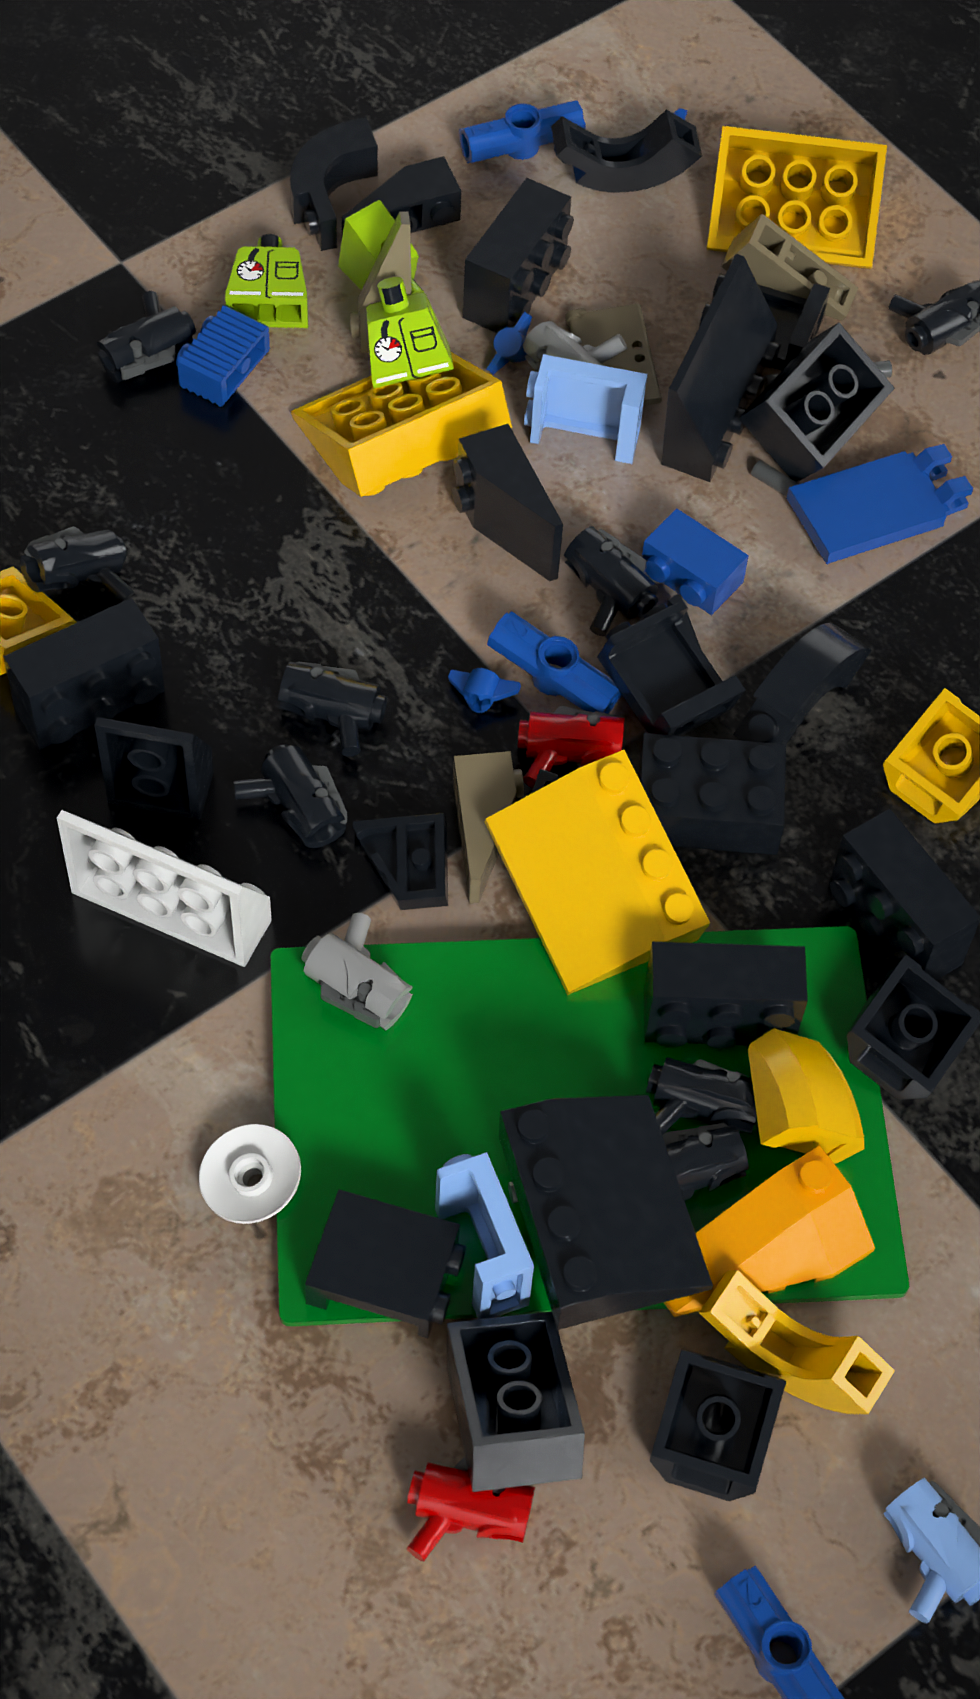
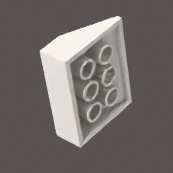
(163, 890)

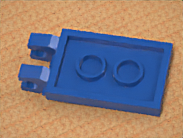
(878, 502)

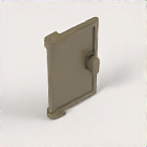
(628, 321)

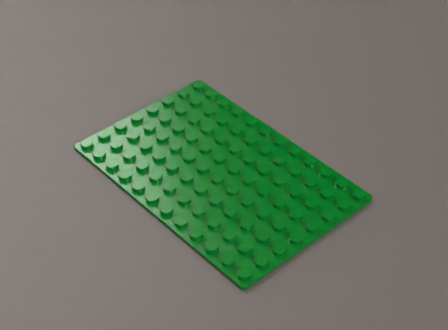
(501, 1033)

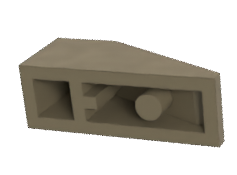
(392, 261)
(789, 266)
(482, 788)

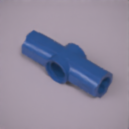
(518, 133)
(535, 651)
(764, 1621)

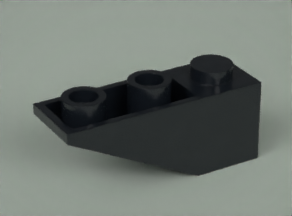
(421, 189)

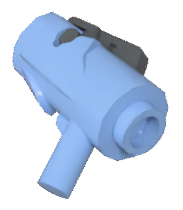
(944, 1543)

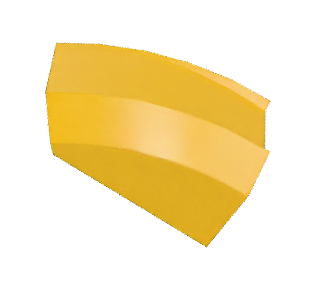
(25, 614)
(938, 761)
(803, 1097)

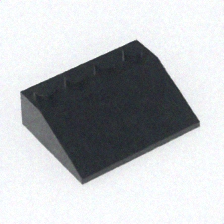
(719, 375)
(601, 1206)

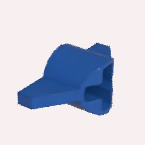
(509, 344)
(482, 687)

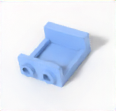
(587, 401)
(507, 1275)

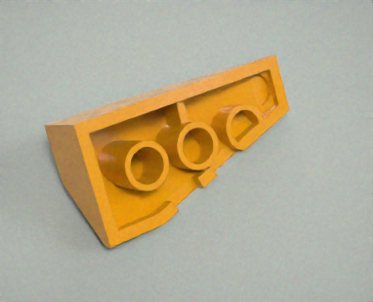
(785, 1231)

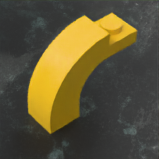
(817, 1368)

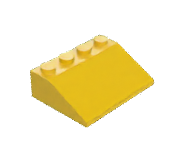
(807, 185)
(402, 427)
(596, 872)

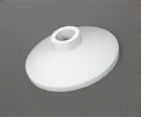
(238, 1157)

